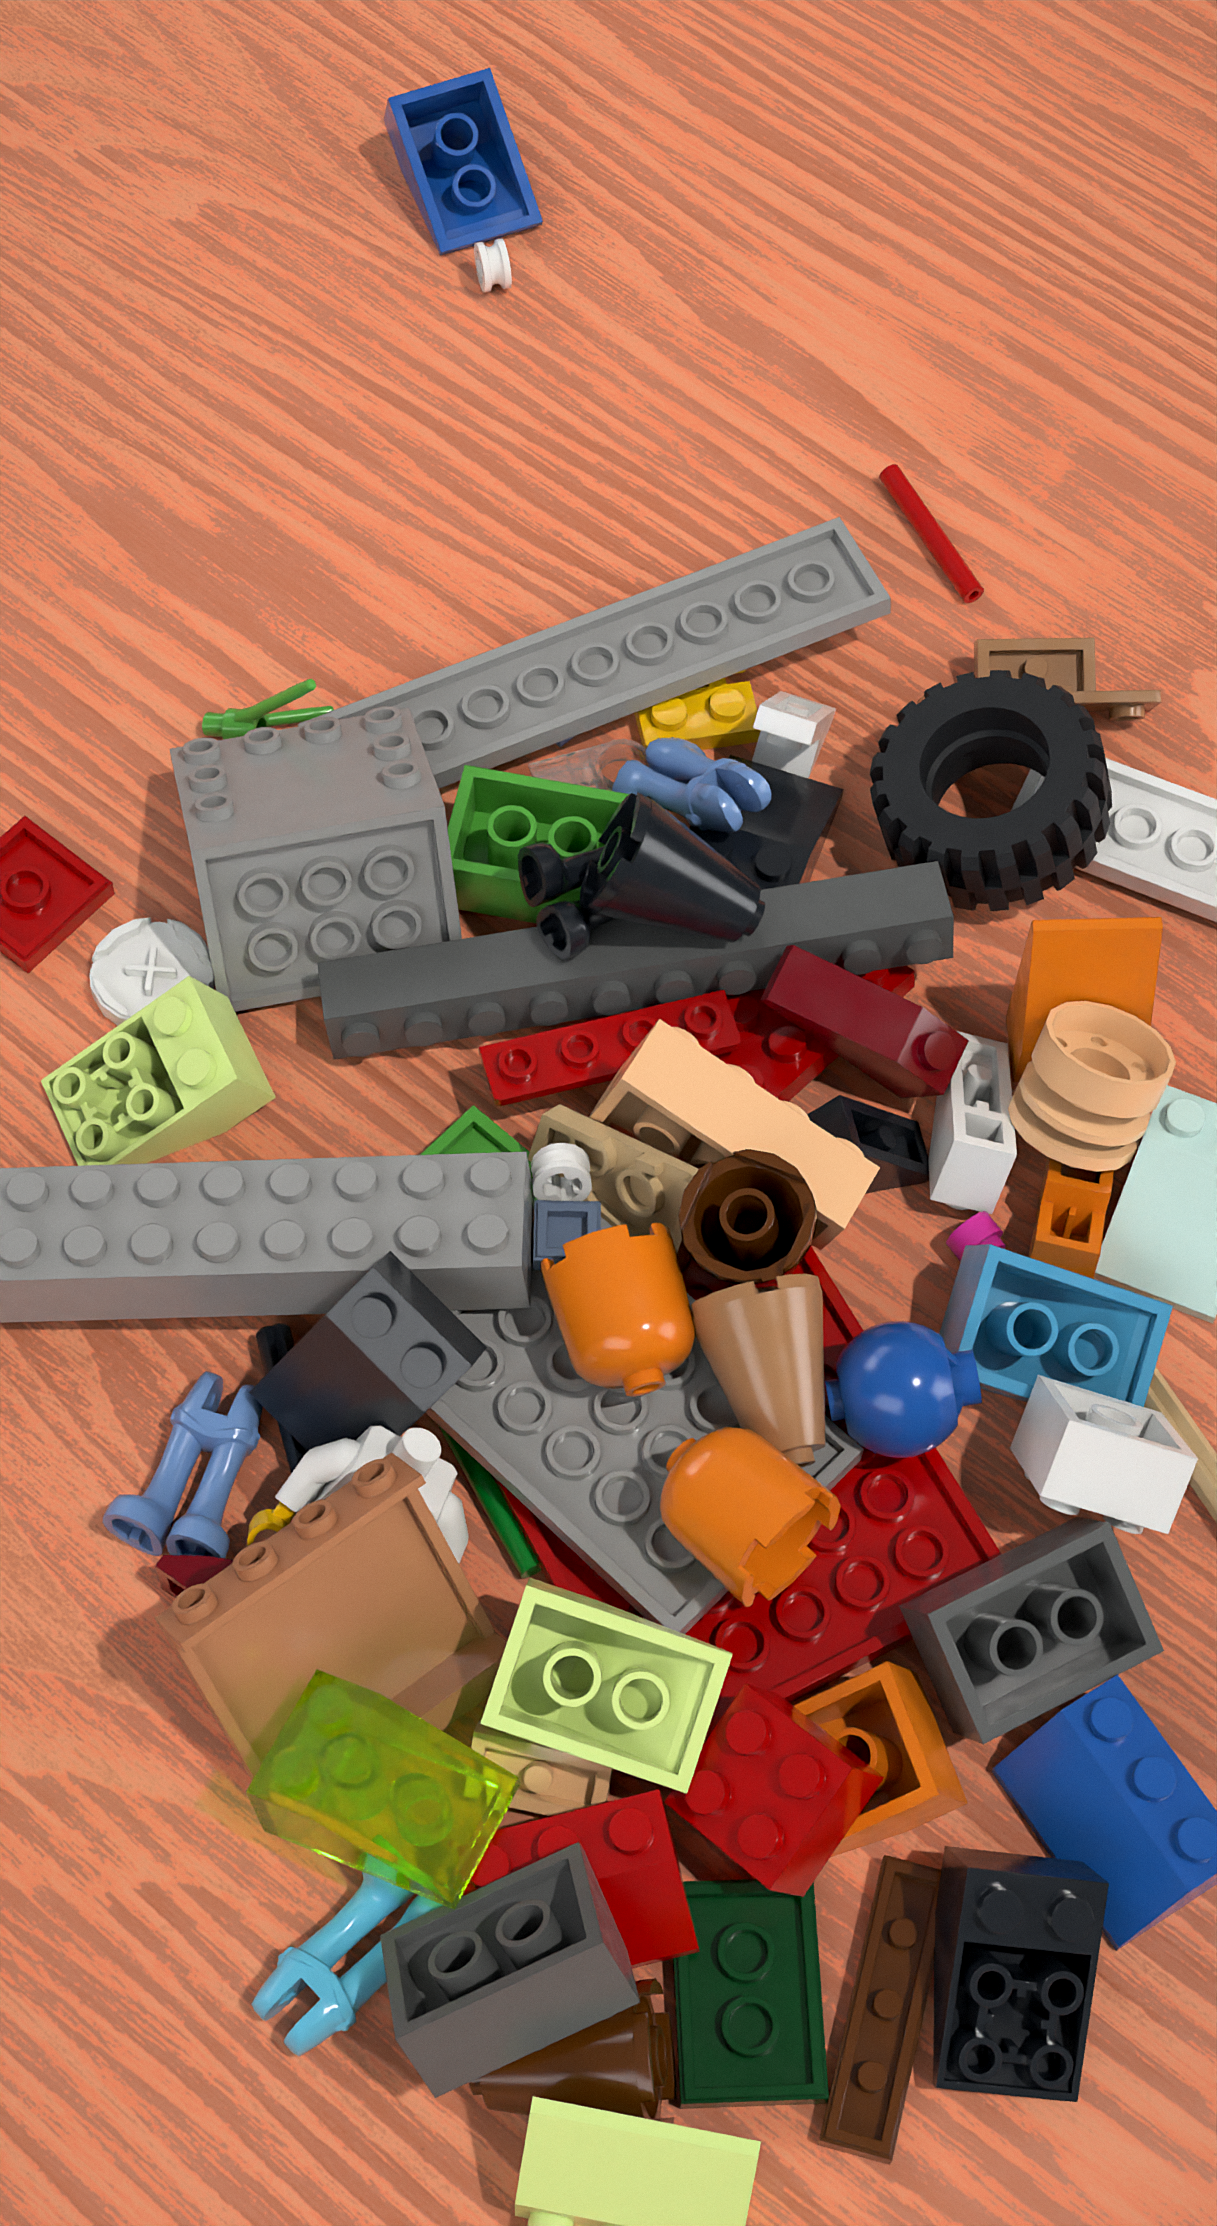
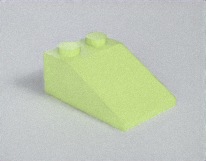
(606, 1686)

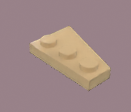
(627, 1176)

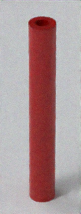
(931, 534)

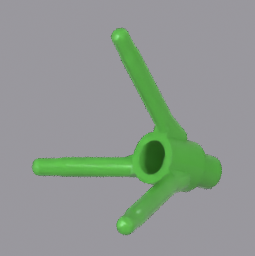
(240, 721)

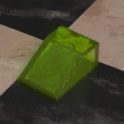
(380, 1790)

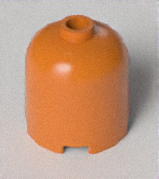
(622, 1307)
(744, 1511)

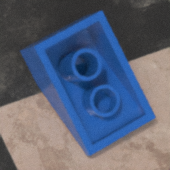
(461, 161)

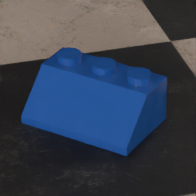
(1118, 1798)

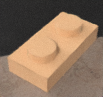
(548, 1777)

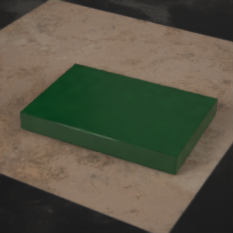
(750, 1999)

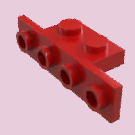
(598, 1048)

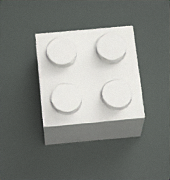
(1102, 1456)

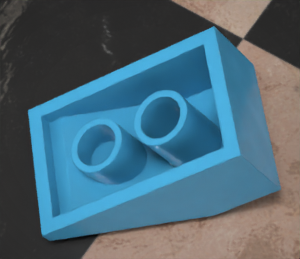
(1052, 1324)

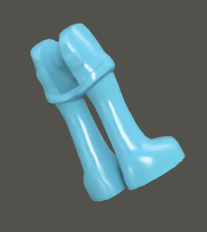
(313, 1961)

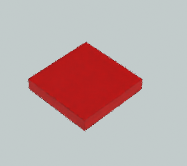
(43, 893)

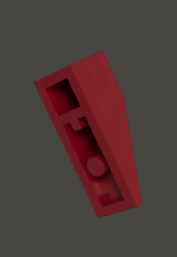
(866, 1024)

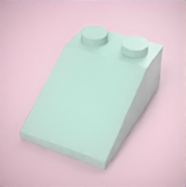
(1167, 1212)

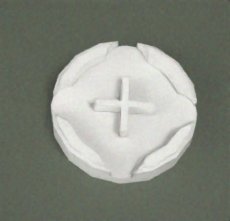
(143, 963)

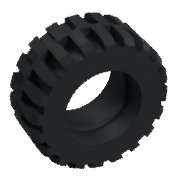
(980, 726)

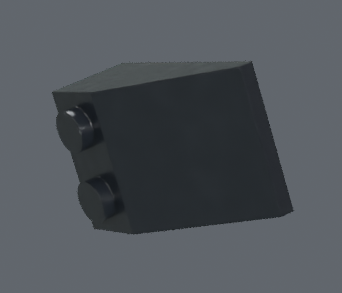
(785, 837)
(370, 1361)

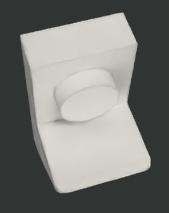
(791, 732)

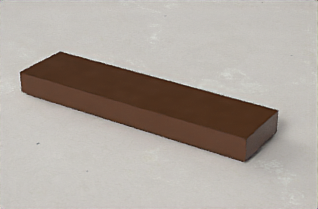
(884, 2014)

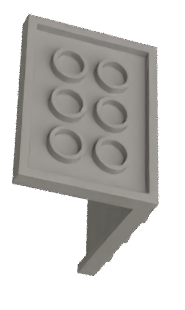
(314, 850)

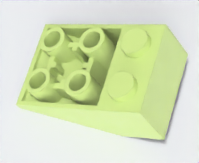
(159, 1080)

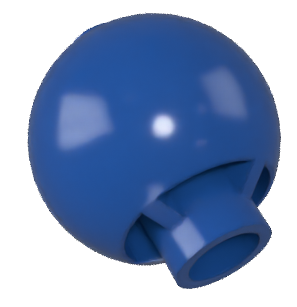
(901, 1389)

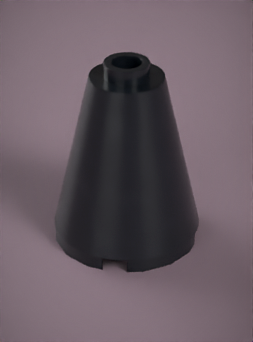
(668, 877)

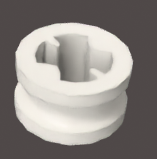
(492, 265)
(559, 1159)

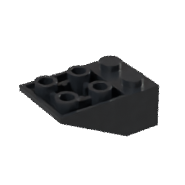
(1014, 1972)

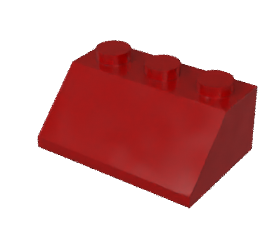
(633, 1863)

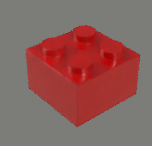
(775, 1791)

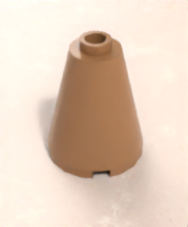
(770, 1359)

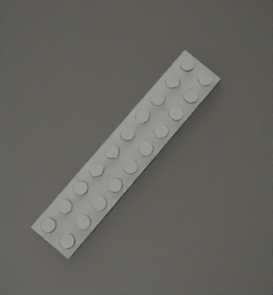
(637, 651)

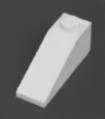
(973, 1130)

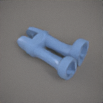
(695, 786)
(148, 1518)

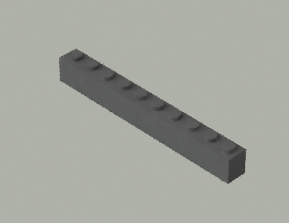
(519, 983)

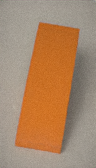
(1071, 1217)

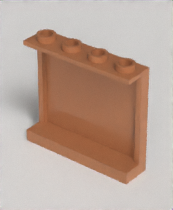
(343, 1590)

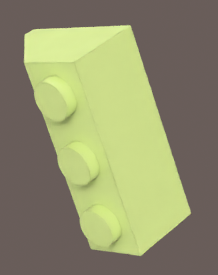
(630, 2171)

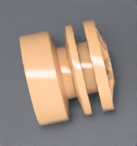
(1091, 1086)

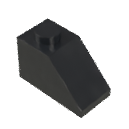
(882, 1136)

